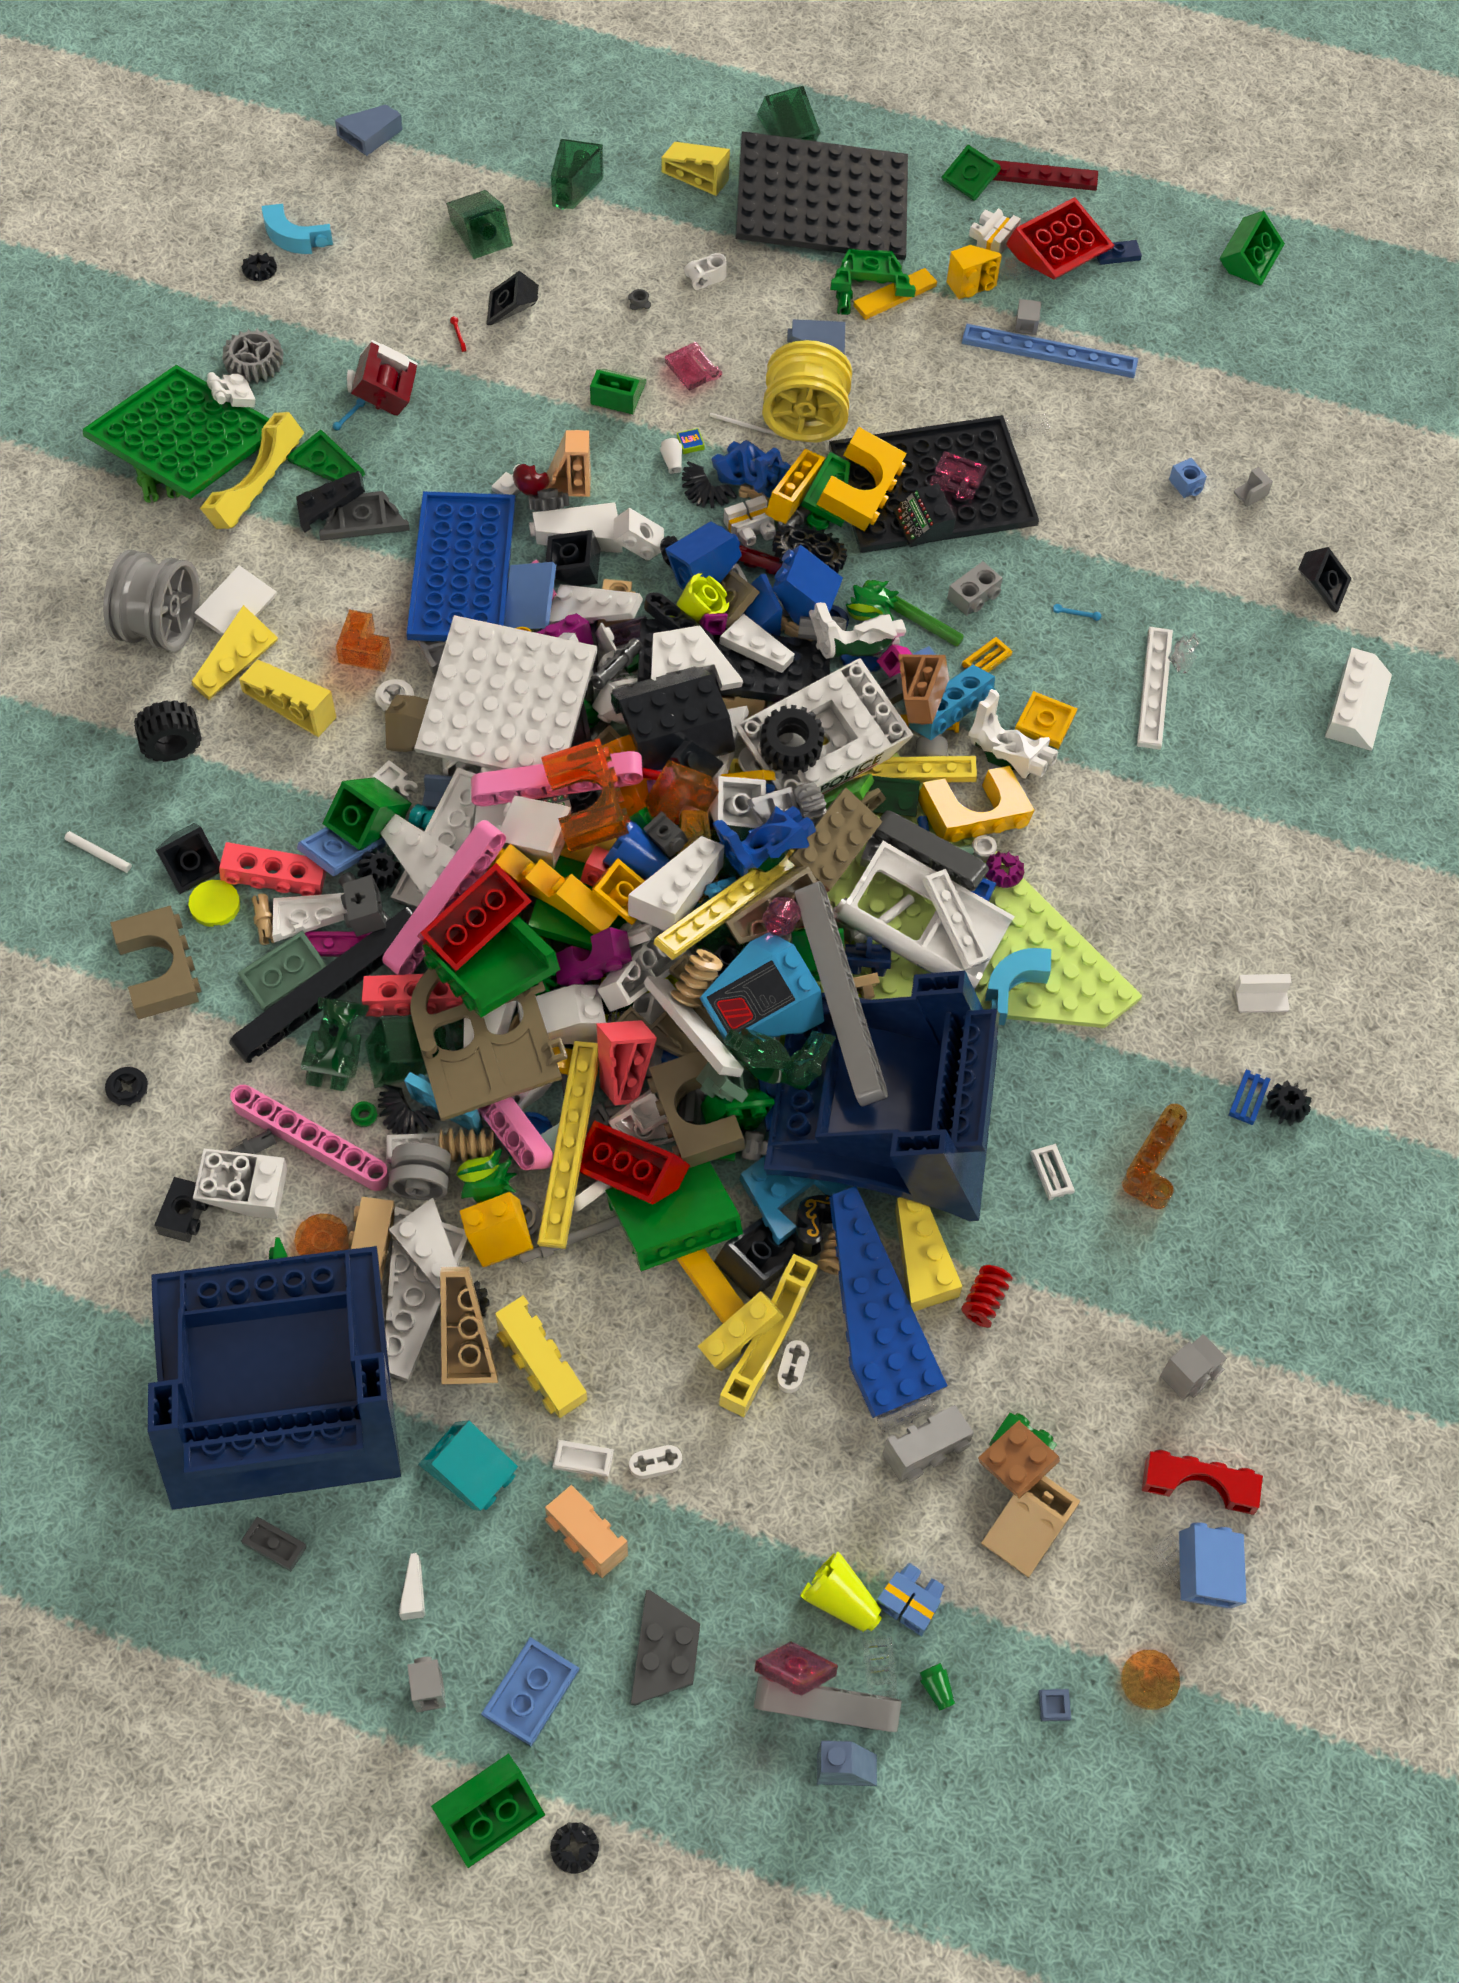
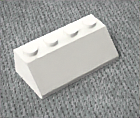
(1359, 700)

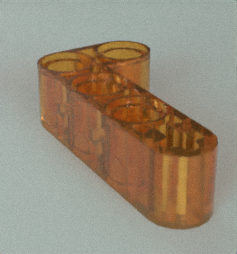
(1156, 1151)

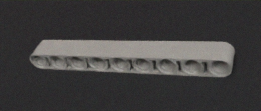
(841, 994)

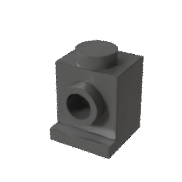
(666, 834)

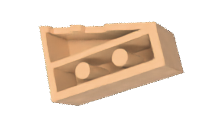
(571, 465)
(586, 1532)

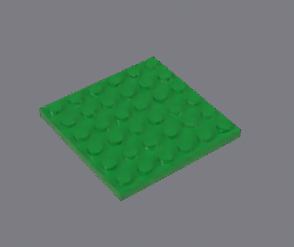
(179, 432)

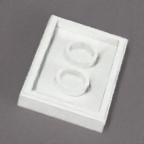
(226, 601)

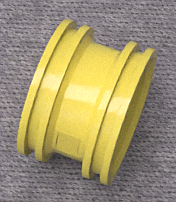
(807, 391)

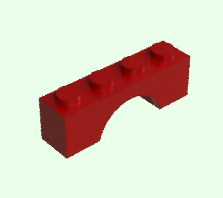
(1237, 1488)

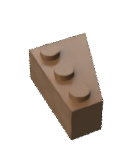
(923, 685)

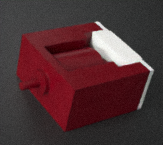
(384, 378)

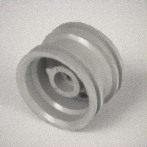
(151, 600)

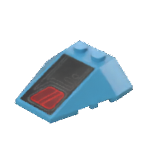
(765, 991)

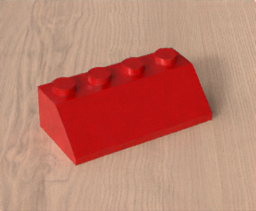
(474, 917)
(631, 1164)

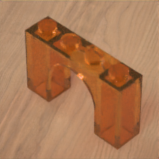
(603, 819)

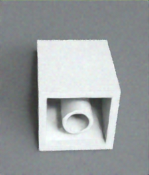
(534, 828)

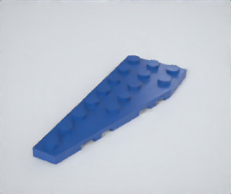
(882, 1332)

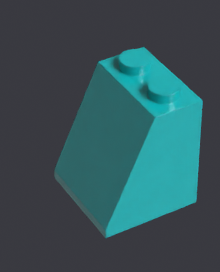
(469, 1465)

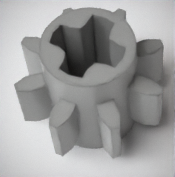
(754, 1145)

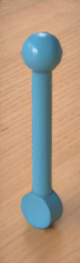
(359, 403)
(1057, 608)

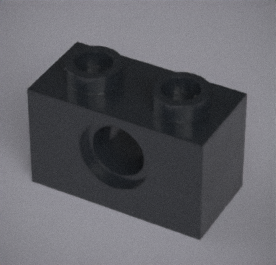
(176, 1225)

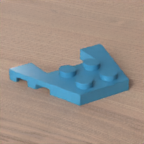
(774, 1192)

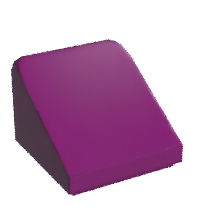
(714, 623)

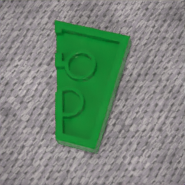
(324, 458)
(832, 466)

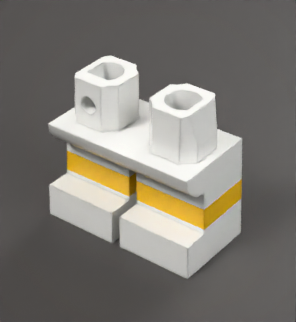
(995, 231)
(749, 521)

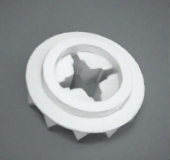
(391, 687)

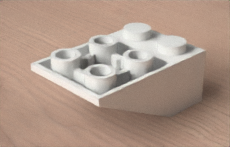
(241, 1182)

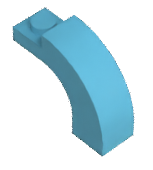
(294, 237)
(1017, 968)

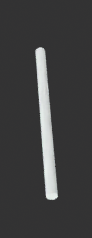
(743, 424)

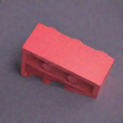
(624, 1058)

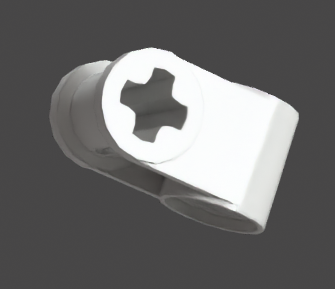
(708, 270)

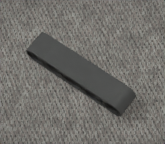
(931, 850)

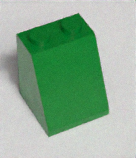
(363, 810)

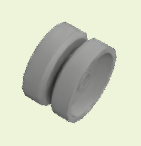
(419, 1171)

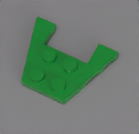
(872, 266)

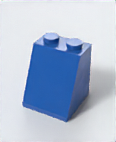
(704, 551)
(804, 582)

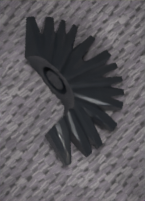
(701, 489)
(400, 1116)

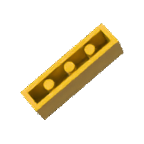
(794, 486)

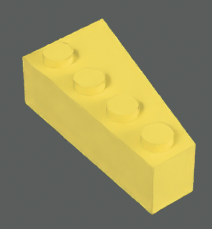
(290, 696)
(925, 1259)
(539, 1358)

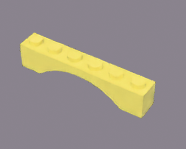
(278, 439)
(762, 1350)

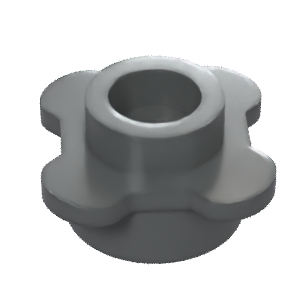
(639, 299)

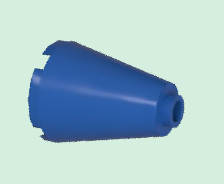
(637, 852)

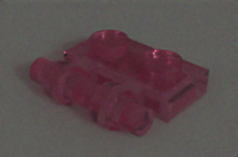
(961, 470)

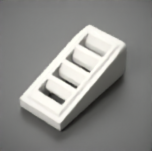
(412, 1597)

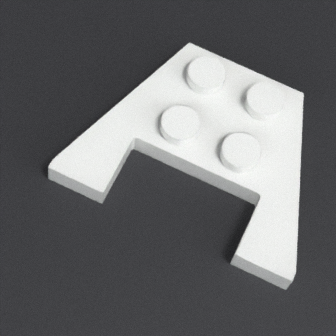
(689, 648)

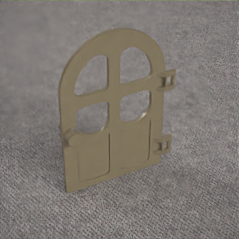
(492, 1064)

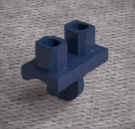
(868, 955)

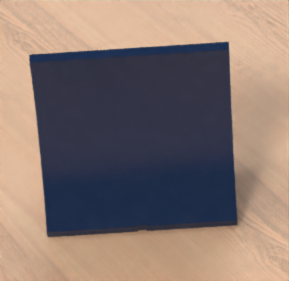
(931, 1128)
(271, 1378)

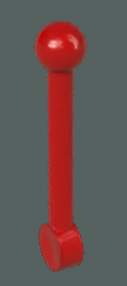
(454, 320)

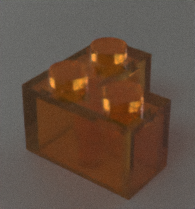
(359, 644)
(677, 787)

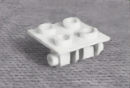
(606, 639)

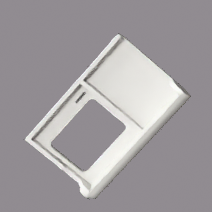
(934, 948)

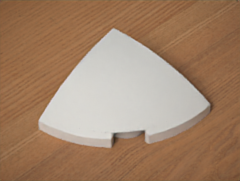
(641, 1120)

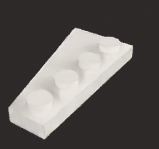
(594, 604)

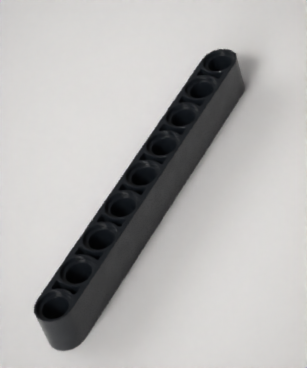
(329, 982)

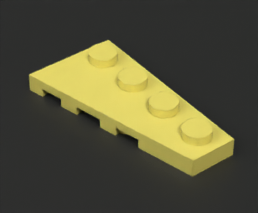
(235, 651)

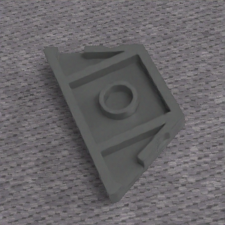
(364, 516)
(665, 1650)

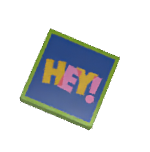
(691, 441)

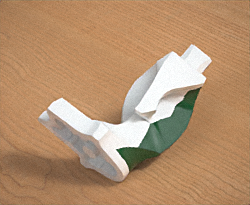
(866, 639)
(1019, 753)

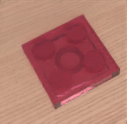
(795, 1668)

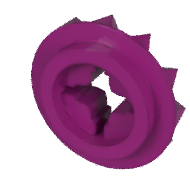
(1000, 877)

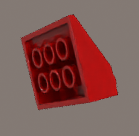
(1059, 240)

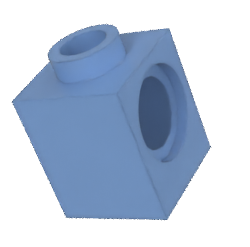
(1188, 478)

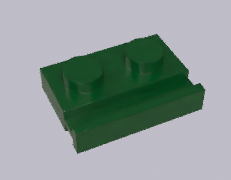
(899, 793)

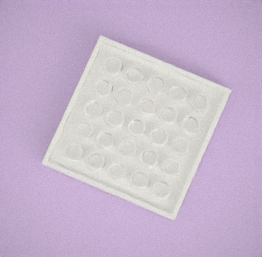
(504, 695)

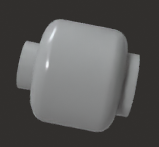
(934, 747)

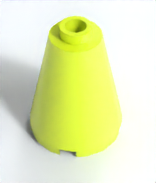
(702, 597)
(842, 1594)

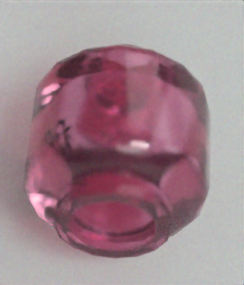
(781, 916)

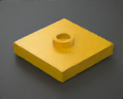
(1046, 718)

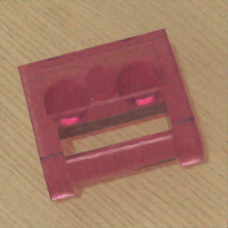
(688, 370)

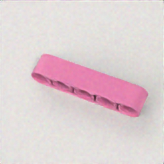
(518, 1134)

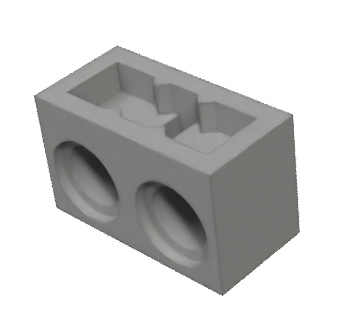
(975, 588)
(426, 1684)

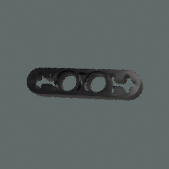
(660, 606)

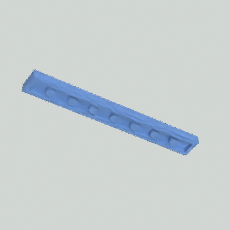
(1050, 350)

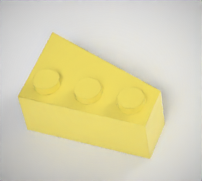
(698, 165)

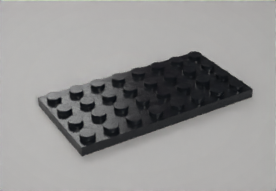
(758, 679)

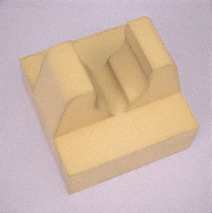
(865, 984)

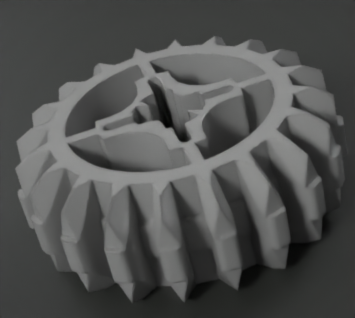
(253, 355)

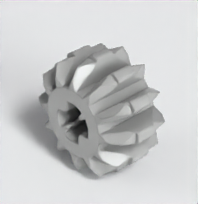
(810, 801)

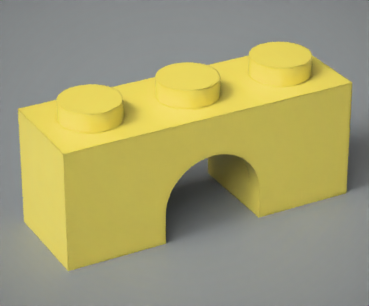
(727, 1341)

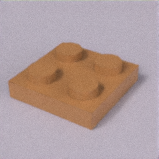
(1019, 1459)

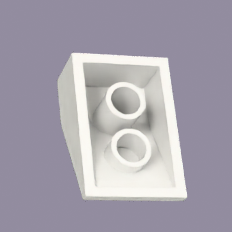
(571, 1013)

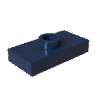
(1122, 252)

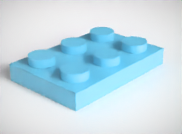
(421, 1091)

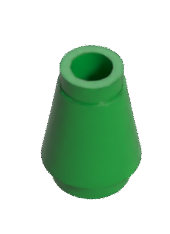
(938, 1686)

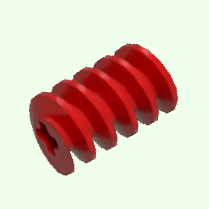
(984, 1295)

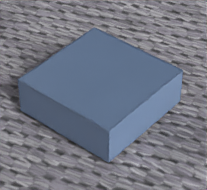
(1054, 1705)

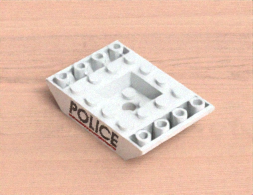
(855, 719)

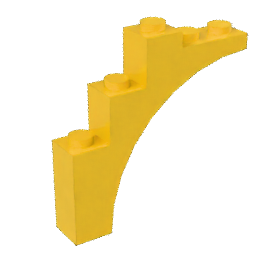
(562, 893)

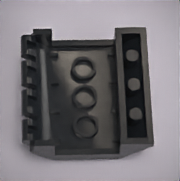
(674, 711)

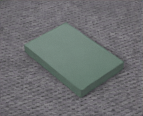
(282, 970)

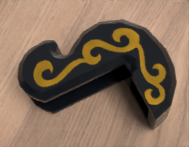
(808, 1221)

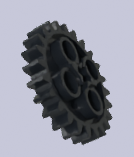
(815, 541)

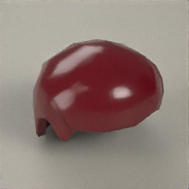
(528, 480)

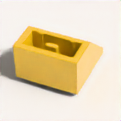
(972, 270)

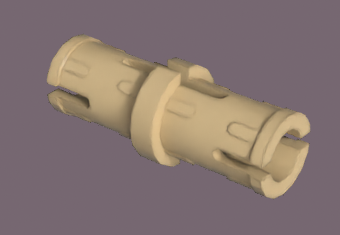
(263, 918)

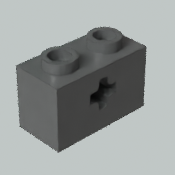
(363, 906)

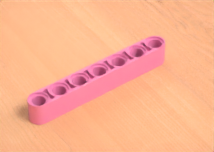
(531, 781)
(460, 873)
(304, 1127)

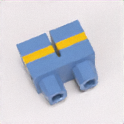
(901, 1590)

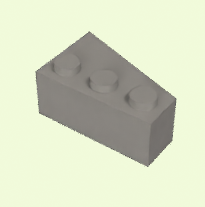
(927, 1444)

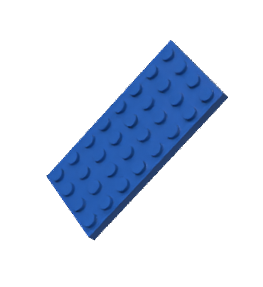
(460, 562)

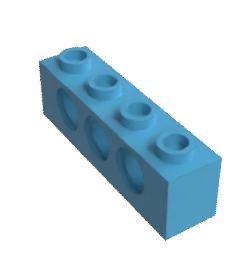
(960, 698)

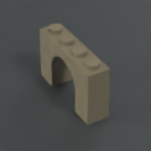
(176, 986)
(692, 1142)

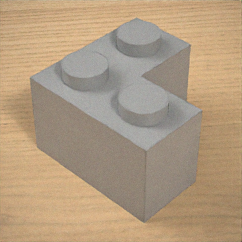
(1193, 1367)

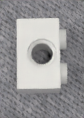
(638, 534)

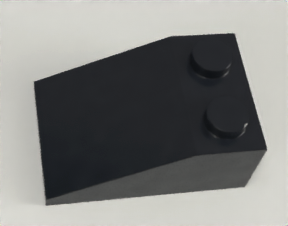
(755, 1259)

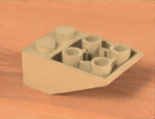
(1031, 1525)

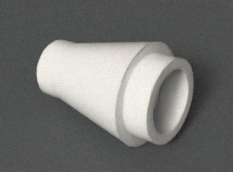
(672, 454)

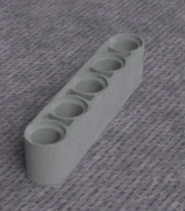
(830, 1705)

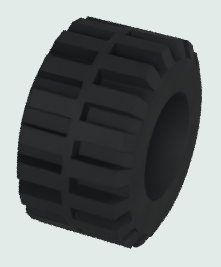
(797, 722)
(167, 731)

